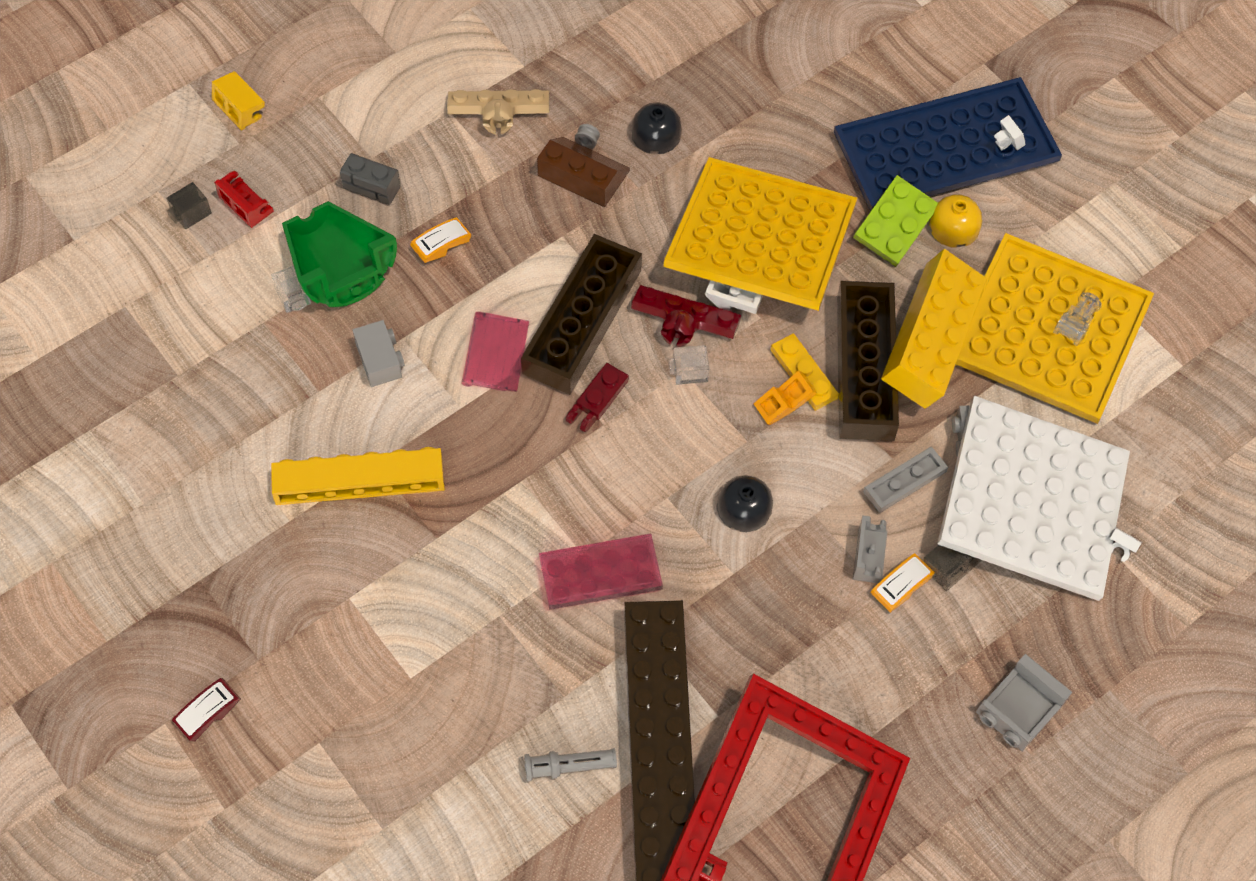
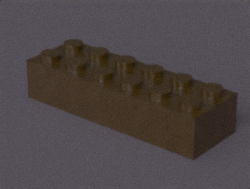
(581, 314)
(864, 346)

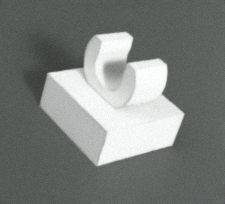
(1009, 134)
(1124, 541)

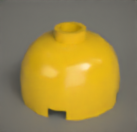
(956, 221)

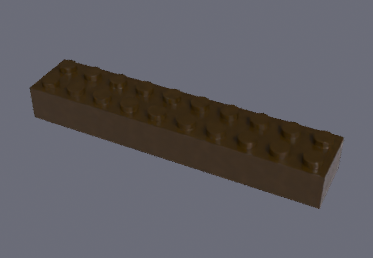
(658, 731)

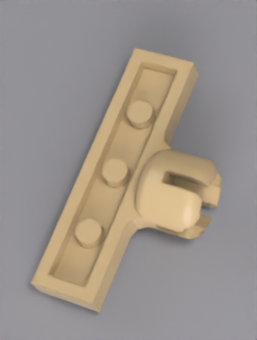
(498, 106)

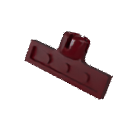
(684, 315)

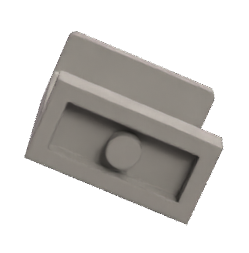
(1023, 703)

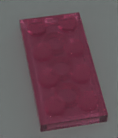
(600, 571)

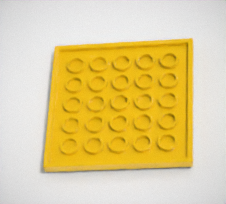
(761, 233)
(1016, 320)

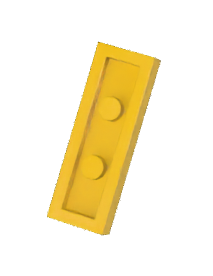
(796, 358)

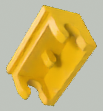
(237, 100)

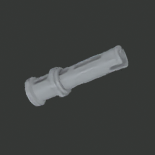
(605, 758)

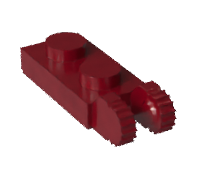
(598, 396)

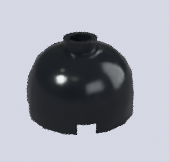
(656, 128)
(745, 503)

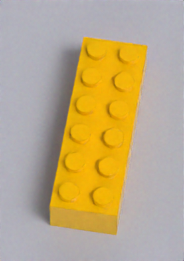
(934, 329)

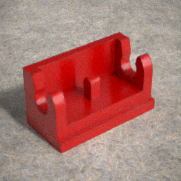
(242, 199)

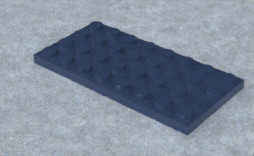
(946, 141)

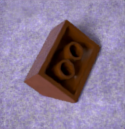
(581, 170)

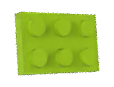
(896, 221)

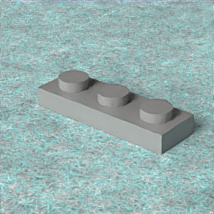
(905, 479)

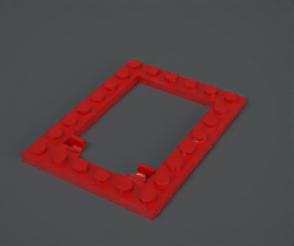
(763, 701)

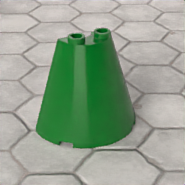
(338, 255)

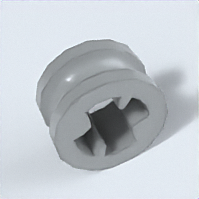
(587, 136)

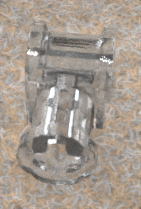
(1078, 318)

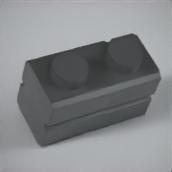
(370, 179)

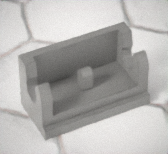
(870, 551)

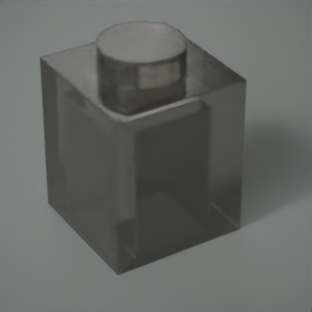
(188, 206)

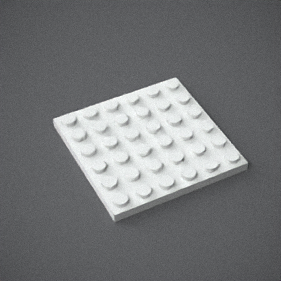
(1035, 498)

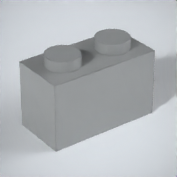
(377, 353)

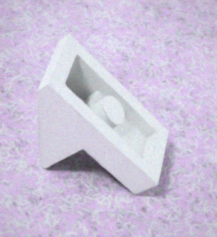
(727, 297)

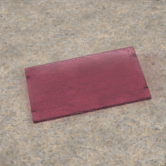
(495, 352)

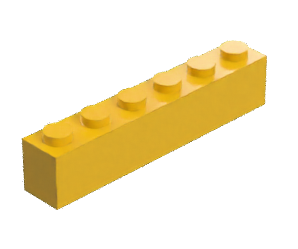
(357, 476)

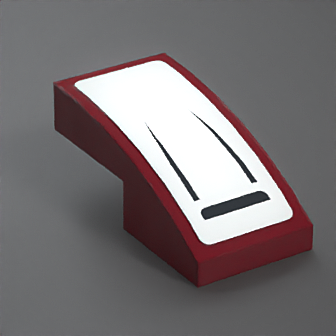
(205, 708)

